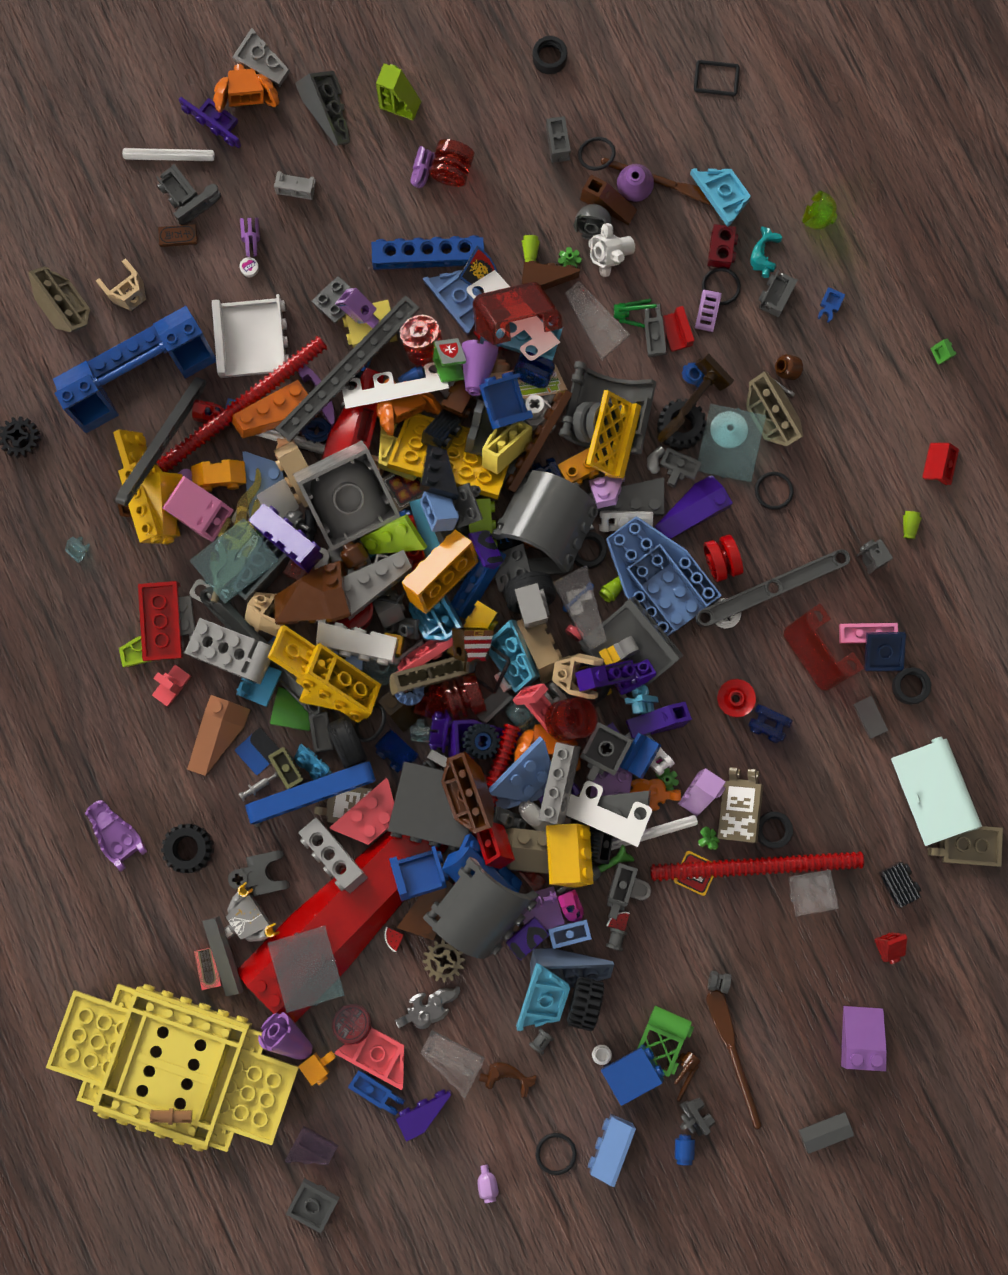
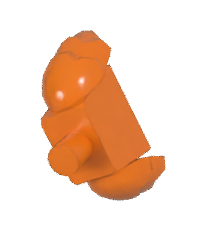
(244, 88)
(400, 409)
(531, 735)

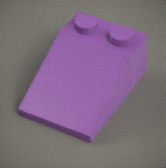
(863, 1039)

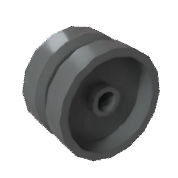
(585, 421)

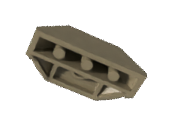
(59, 300)
(781, 421)
(528, 850)

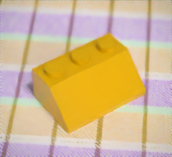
(569, 855)

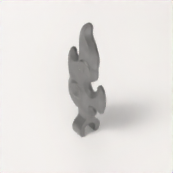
(424, 1015)

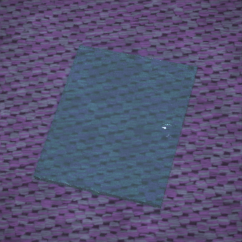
(731, 442)
(234, 560)
(306, 969)

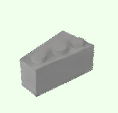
(532, 605)

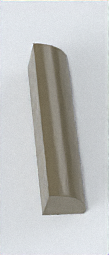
(426, 675)

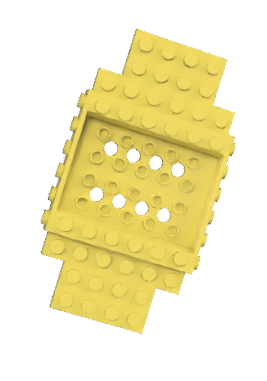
(231, 1089)

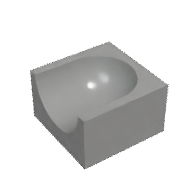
(346, 495)

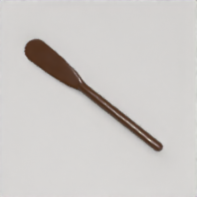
(686, 189)
(722, 1019)

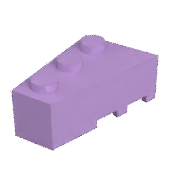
(702, 791)

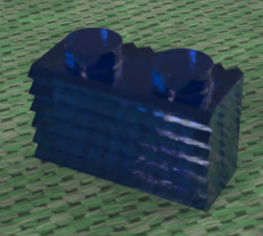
(395, 750)

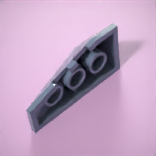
(571, 965)

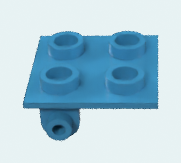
(260, 693)
(305, 759)

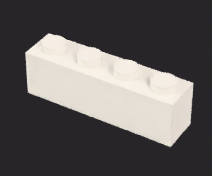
(357, 643)

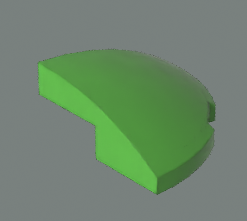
(289, 712)

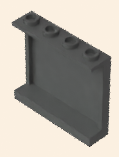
(651, 640)
(423, 809)

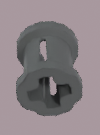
(616, 939)
(541, 1041)

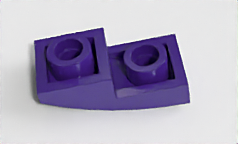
(644, 673)

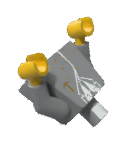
(247, 918)

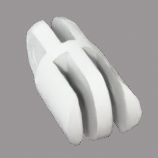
(530, 813)

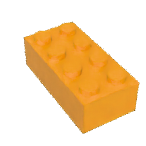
(440, 571)

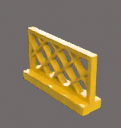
(622, 440)

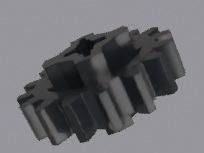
(16, 429)

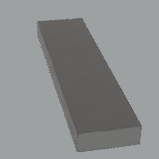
(223, 956)

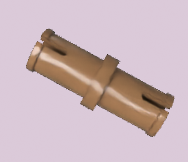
(171, 1116)

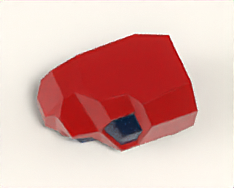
(204, 410)

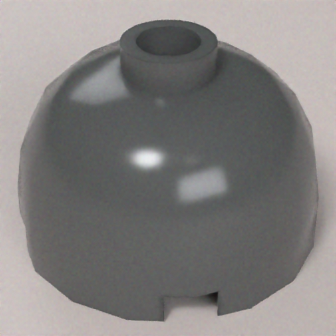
(590, 220)

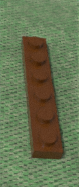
(534, 446)

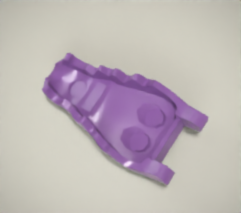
(114, 835)

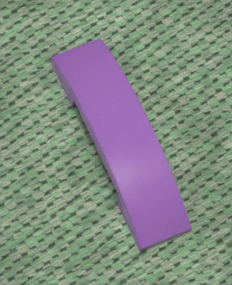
(328, 411)

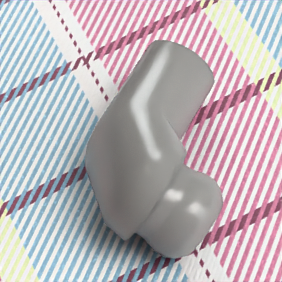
(653, 460)

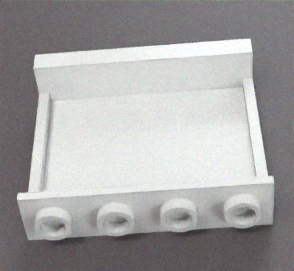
(249, 336)

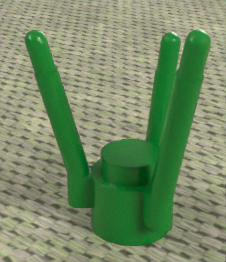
(622, 310)

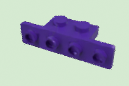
(219, 122)

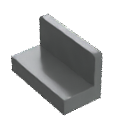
(495, 704)

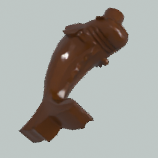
(500, 1070)

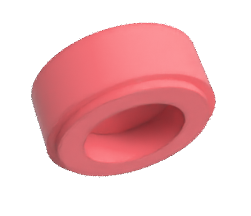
(573, 632)

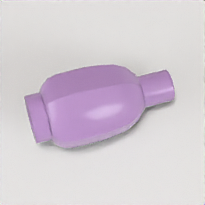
(487, 1185)

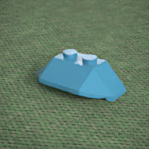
(438, 621)

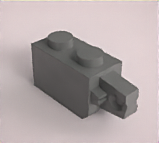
(620, 889)

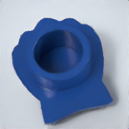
(692, 374)

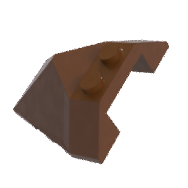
(314, 597)

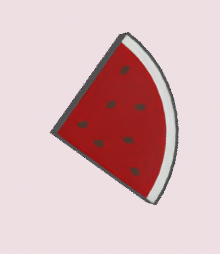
(621, 921)
(392, 938)

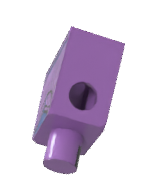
(352, 302)

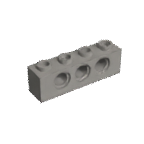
(559, 783)
(353, 875)

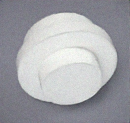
(601, 1054)

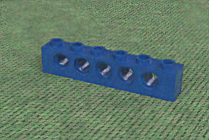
(418, 259)

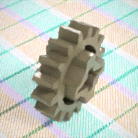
(439, 972)

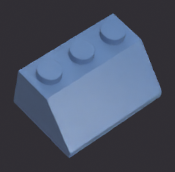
(611, 1149)

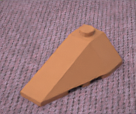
(218, 729)

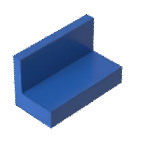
(640, 755)

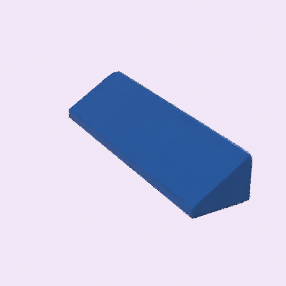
(473, 588)

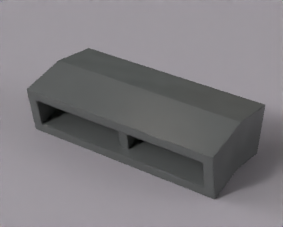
(826, 1133)

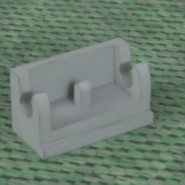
(294, 186)

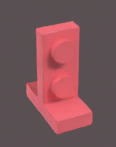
(170, 684)
(535, 701)

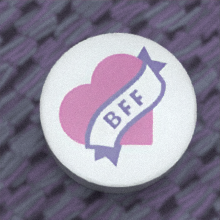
(249, 267)

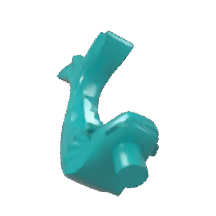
(758, 259)

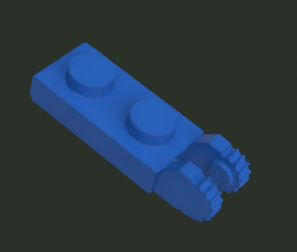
(374, 1091)

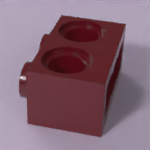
(718, 246)

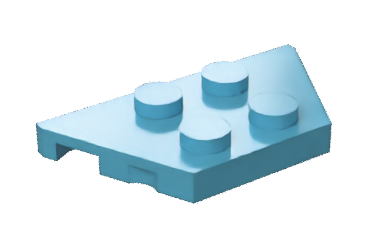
(723, 192)
(543, 999)

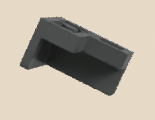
(479, 430)

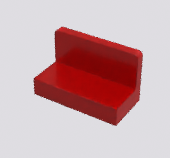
(678, 330)
(941, 462)

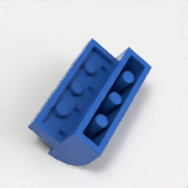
(471, 848)

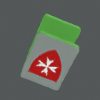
(448, 360)

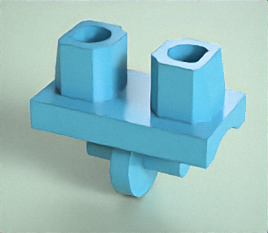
(642, 702)

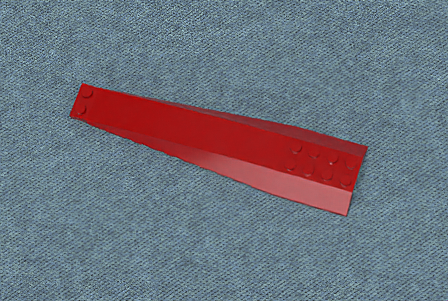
(348, 917)

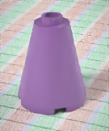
(635, 189)
(478, 365)
(284, 1037)

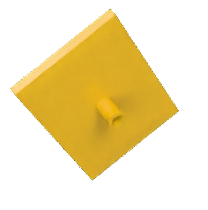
(410, 452)

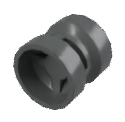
(719, 982)

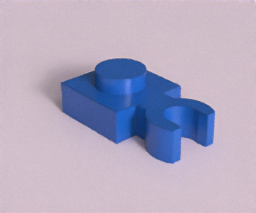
(831, 302)

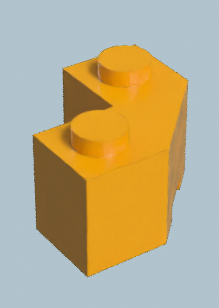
(228, 474)

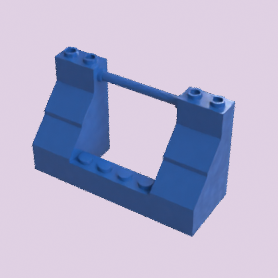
(82, 390)

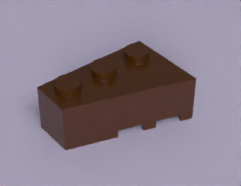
(459, 400)
(414, 921)

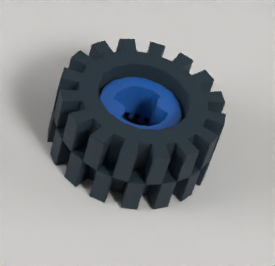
(472, 739)

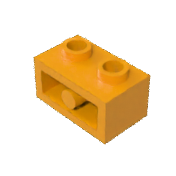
(576, 469)

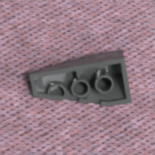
(322, 97)

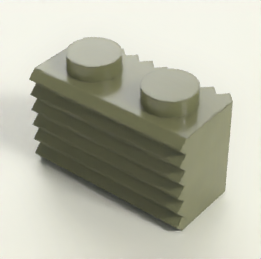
(286, 768)

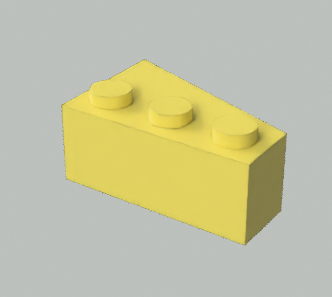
(505, 446)

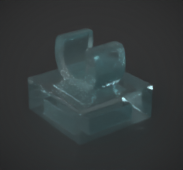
(76, 549)
(420, 732)

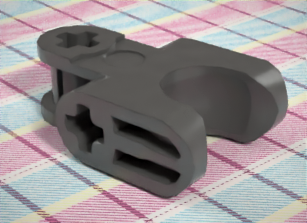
(256, 874)

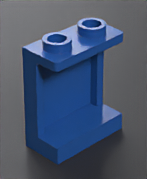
(504, 400)
(419, 874)
(633, 1074)

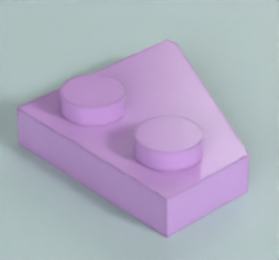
(605, 490)

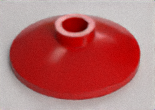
(746, 696)

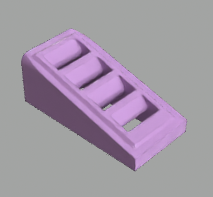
(711, 294)

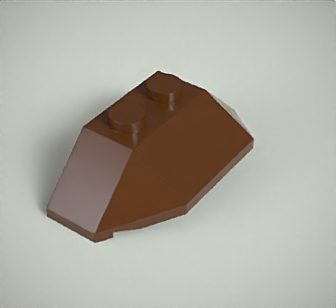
(468, 793)

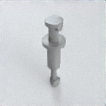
(256, 787)

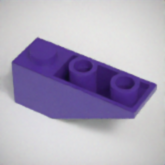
(605, 675)
(660, 720)
(417, 1120)

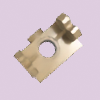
(119, 295)
(258, 613)
(565, 675)

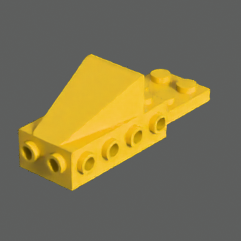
(150, 520)
(325, 676)

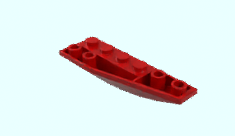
(354, 423)

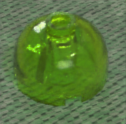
(821, 212)

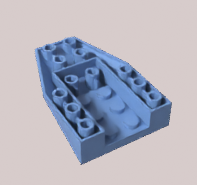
(660, 575)

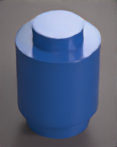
(684, 1149)

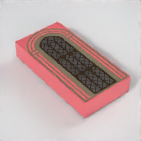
(207, 969)

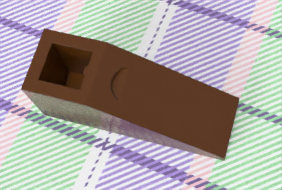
(601, 193)
(548, 274)

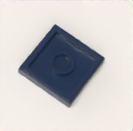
(885, 651)

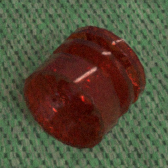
(451, 163)
(418, 338)
(464, 696)
(571, 719)

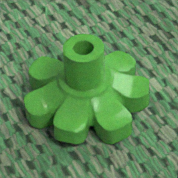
(569, 257)
(670, 776)
(709, 838)

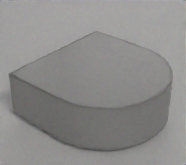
(641, 890)

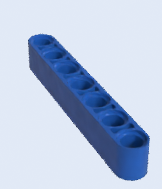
(310, 793)

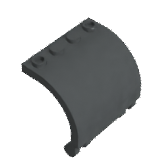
(590, 386)
(549, 516)
(479, 912)

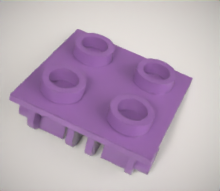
(616, 784)
(546, 910)

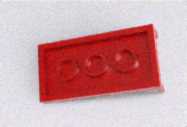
(160, 621)

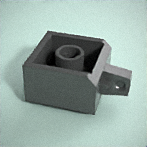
(605, 762)

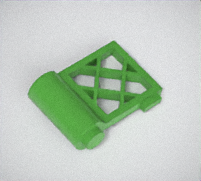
(673, 1028)

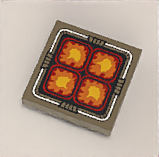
(403, 490)

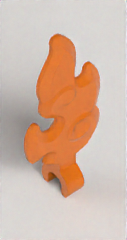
(658, 791)

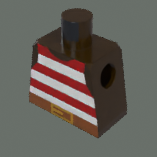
(471, 645)

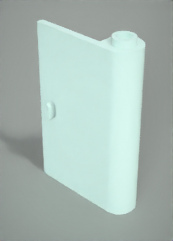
(944, 799)

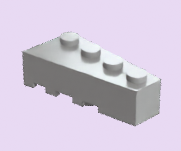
(373, 580)

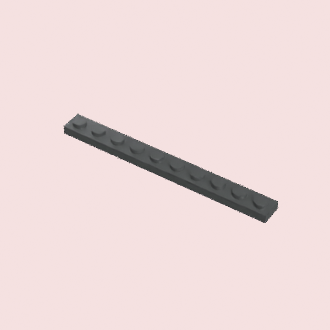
(347, 369)

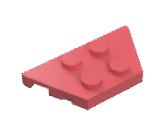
(421, 655)
(369, 816)
(377, 1055)

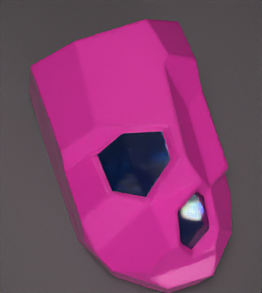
(571, 906)

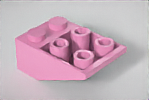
(197, 509)

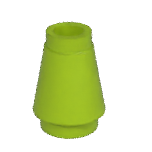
(530, 247)
(911, 523)
(611, 590)

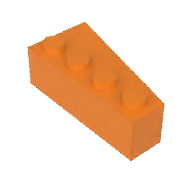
(269, 411)

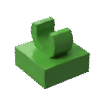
(943, 351)

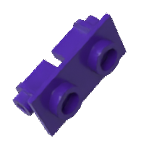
(441, 723)

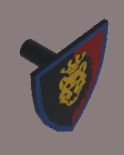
(477, 267)

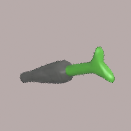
(622, 856)

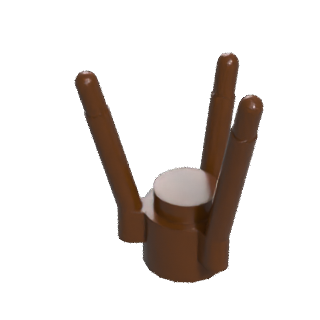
(690, 1064)

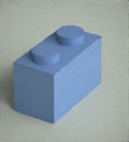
(439, 512)
(569, 934)

